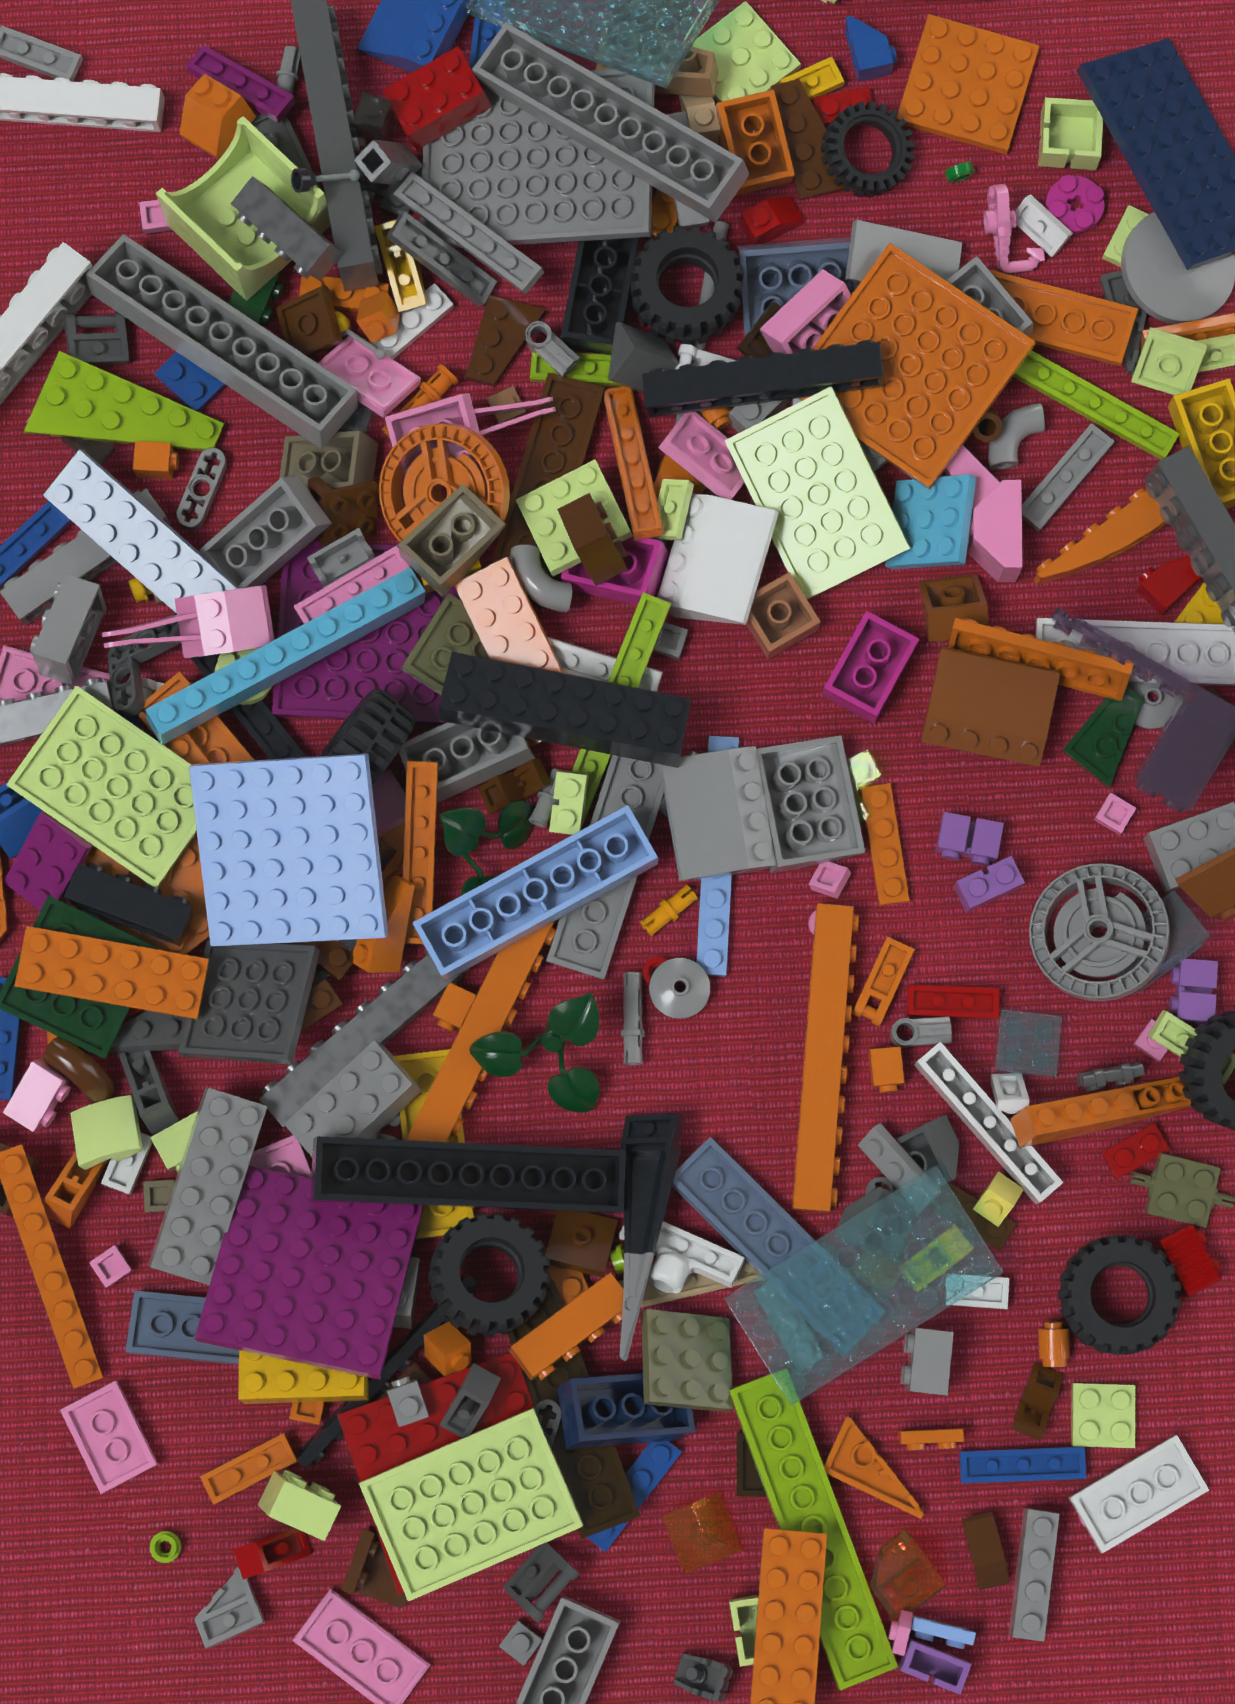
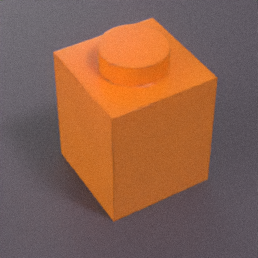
(378, 316)
(154, 460)
(453, 1007)
(886, 1069)
(447, 1349)

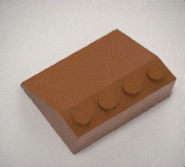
(990, 706)
(1213, 886)

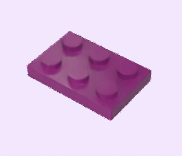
(47, 861)

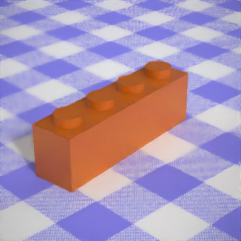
(569, 1328)

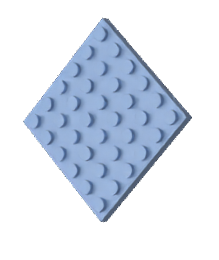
(289, 850)

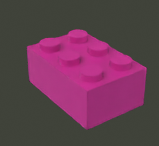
(645, 569)
(870, 667)

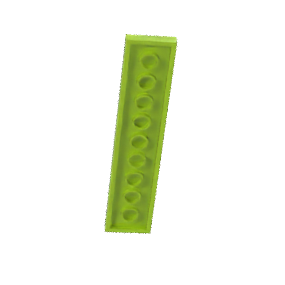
(805, 1502)

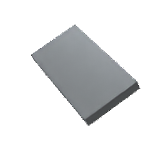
(871, 239)

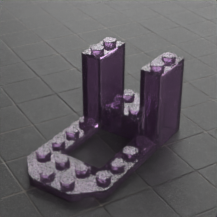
(1193, 734)

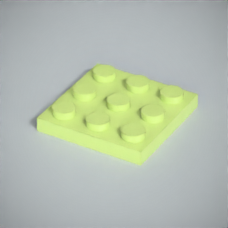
(746, 54)
(546, 525)

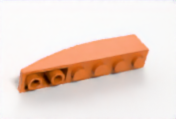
(1101, 543)
(1097, 1111)

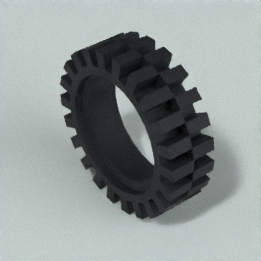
(890, 127)

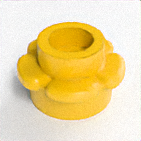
(139, 590)

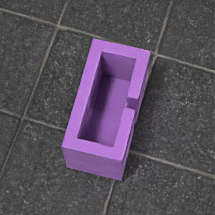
(969, 839)
(989, 885)
(1193, 990)
(946, 1669)

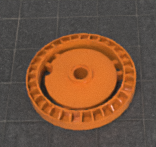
(436, 469)

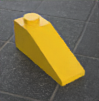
(402, 271)

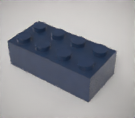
(614, 1413)

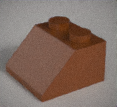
(950, 599)

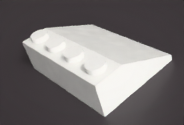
(717, 560)

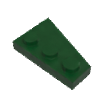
(1104, 736)

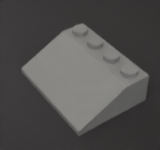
(809, 803)
(718, 814)

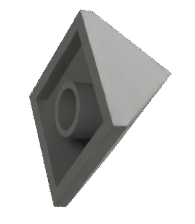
(635, 354)

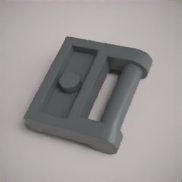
(97, 347)
(535, 1575)

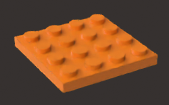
(967, 84)

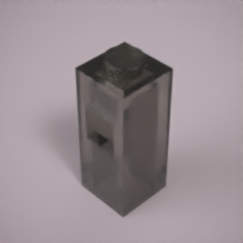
(374, 119)

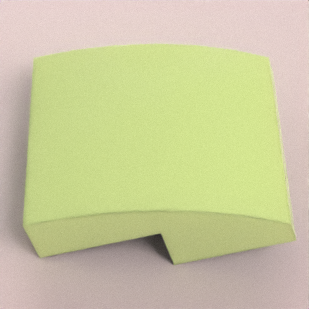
(106, 1131)

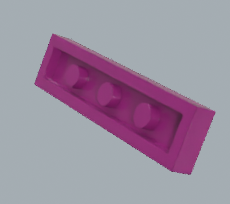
(255, 90)

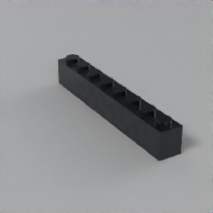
(763, 379)

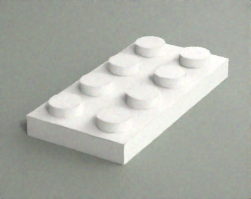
(1138, 1493)

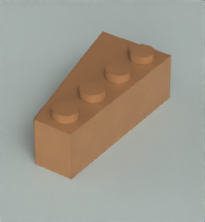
(694, 77)

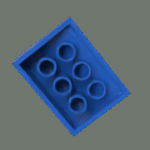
(413, 31)

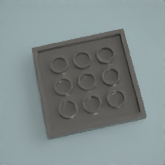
(252, 1003)

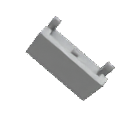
(340, 557)

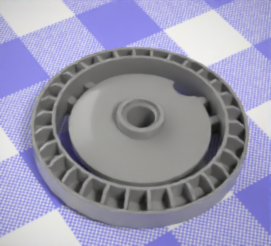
(1102, 955)

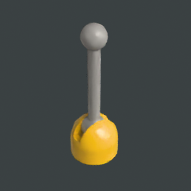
(344, 326)

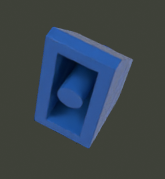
(869, 50)

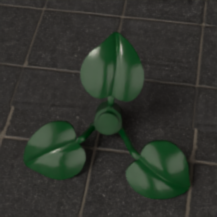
(465, 826)
(571, 1020)

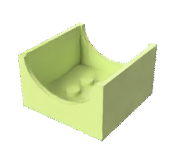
(209, 222)

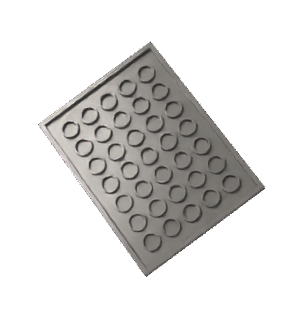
(535, 180)

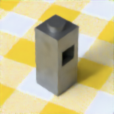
(387, 162)

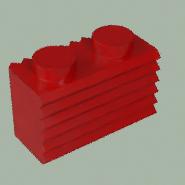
(1190, 1259)

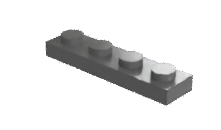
(441, 259)

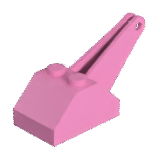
(456, 411)
(995, 519)
(213, 623)

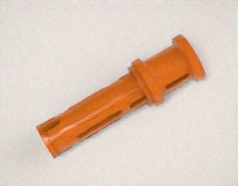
(430, 391)

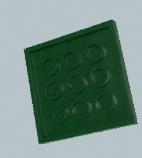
(76, 1020)

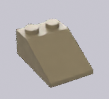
(342, 462)
(451, 540)

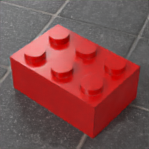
(437, 98)

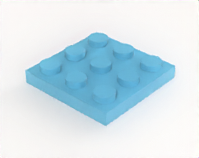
(934, 521)

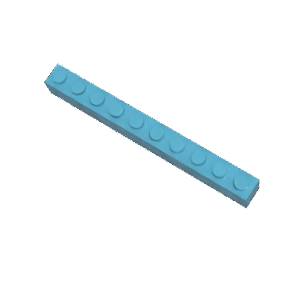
(285, 656)

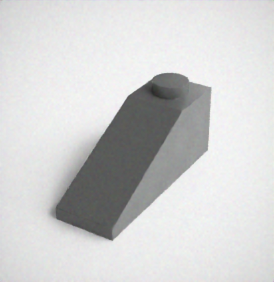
(149, 1090)

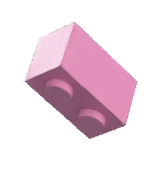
(38, 1096)

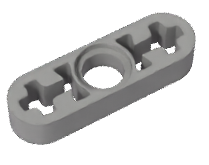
(202, 466)

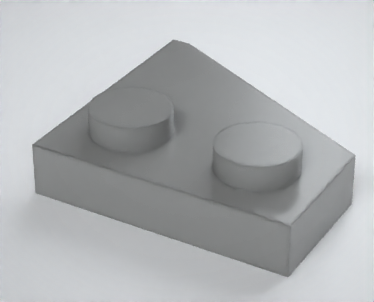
(229, 1613)

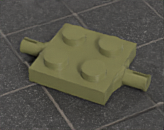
(1182, 1190)

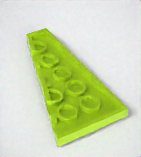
(103, 407)

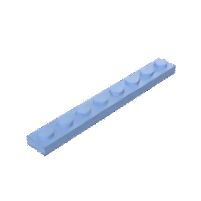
(715, 903)

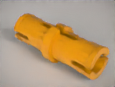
(668, 910)

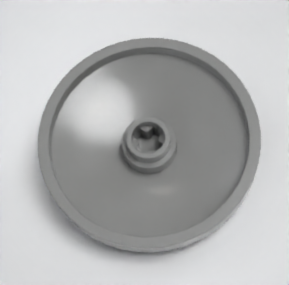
(1162, 282)

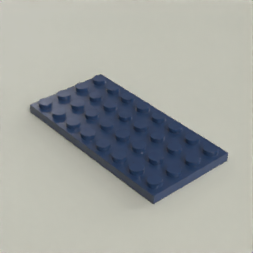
(1169, 146)

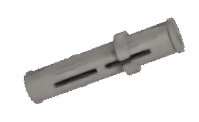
(632, 1026)

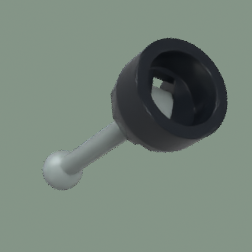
(304, 179)

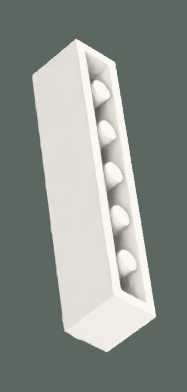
(81, 103)
(987, 1123)

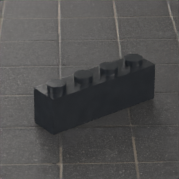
(129, 904)

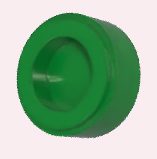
(959, 172)

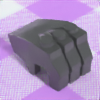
(703, 1677)

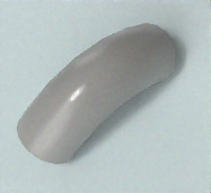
(1015, 427)
(536, 583)

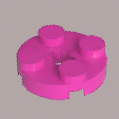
(1087, 194)

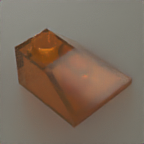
(702, 1532)
(904, 1576)

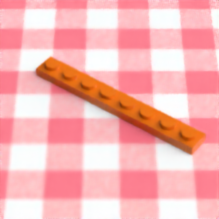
(48, 1267)

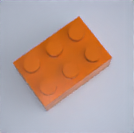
(755, 133)

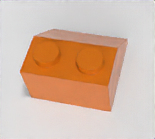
(212, 115)

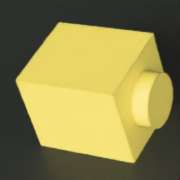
(998, 1199)

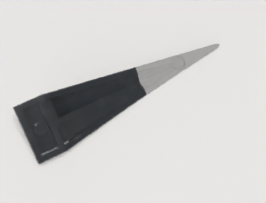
(649, 1174)

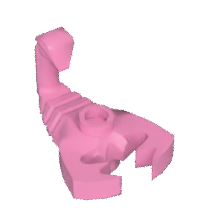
(999, 222)

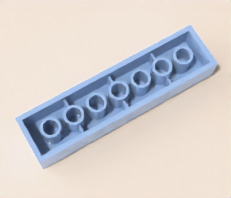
(536, 893)

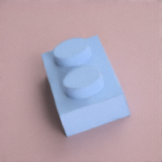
(954, 1635)

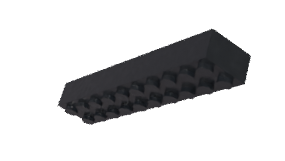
(467, 1175)

